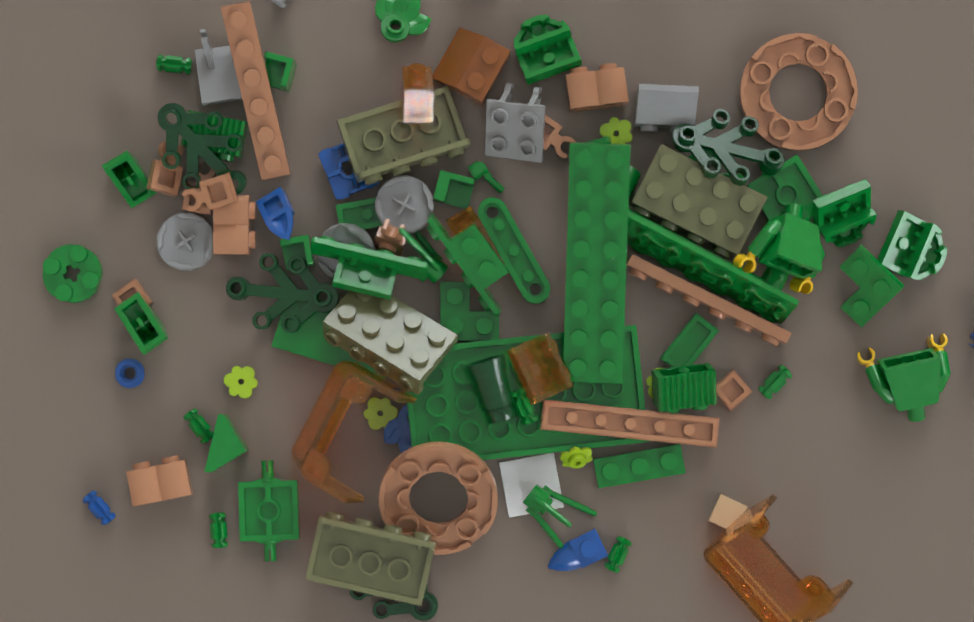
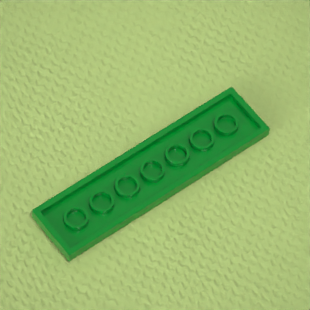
(596, 261)

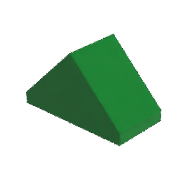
(128, 178)
(142, 323)
(225, 444)

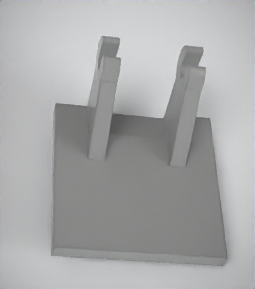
(216, 73)
(515, 128)

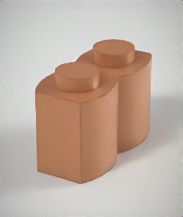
(597, 88)
(233, 227)
(159, 482)

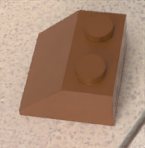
(471, 65)

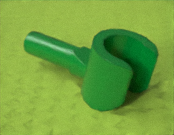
(479, 169)

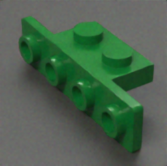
(474, 256)
(367, 269)

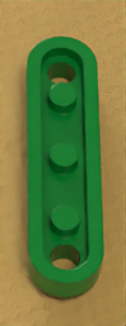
(514, 250)

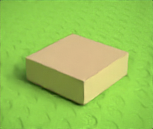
(726, 511)

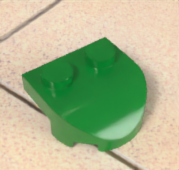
(545, 48)
(844, 213)
(913, 247)

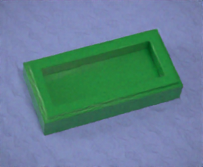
(689, 342)

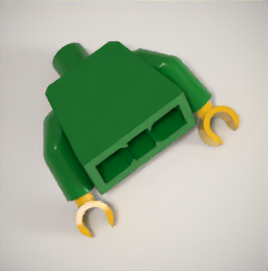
(788, 246)
(910, 378)

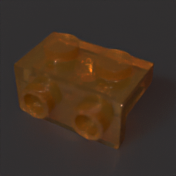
(540, 368)

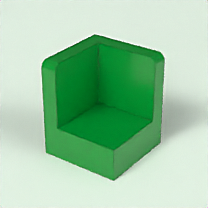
(280, 71)
(454, 189)
(300, 247)

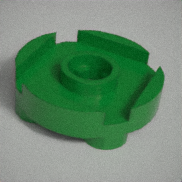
(88, 279)

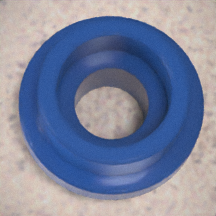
(121, 370)

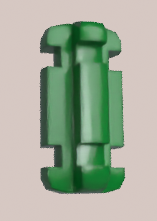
(174, 64)
(775, 382)
(524, 407)
(199, 425)
(218, 530)
(618, 554)

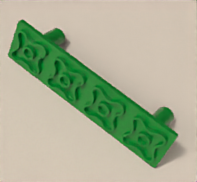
(703, 266)

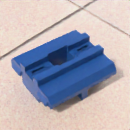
(339, 182)

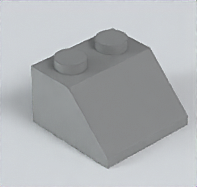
(664, 106)

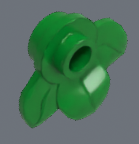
(403, 13)

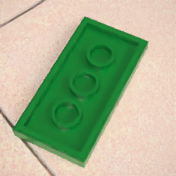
(310, 339)

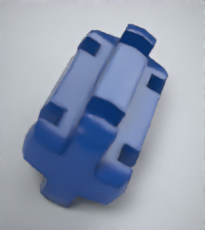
(98, 507)

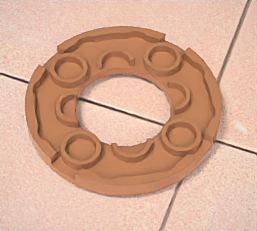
(825, 60)
(445, 458)

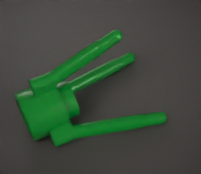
(436, 265)
(539, 501)

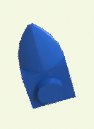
(277, 213)
(578, 552)

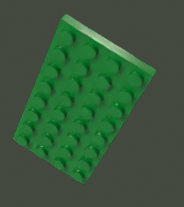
(453, 414)

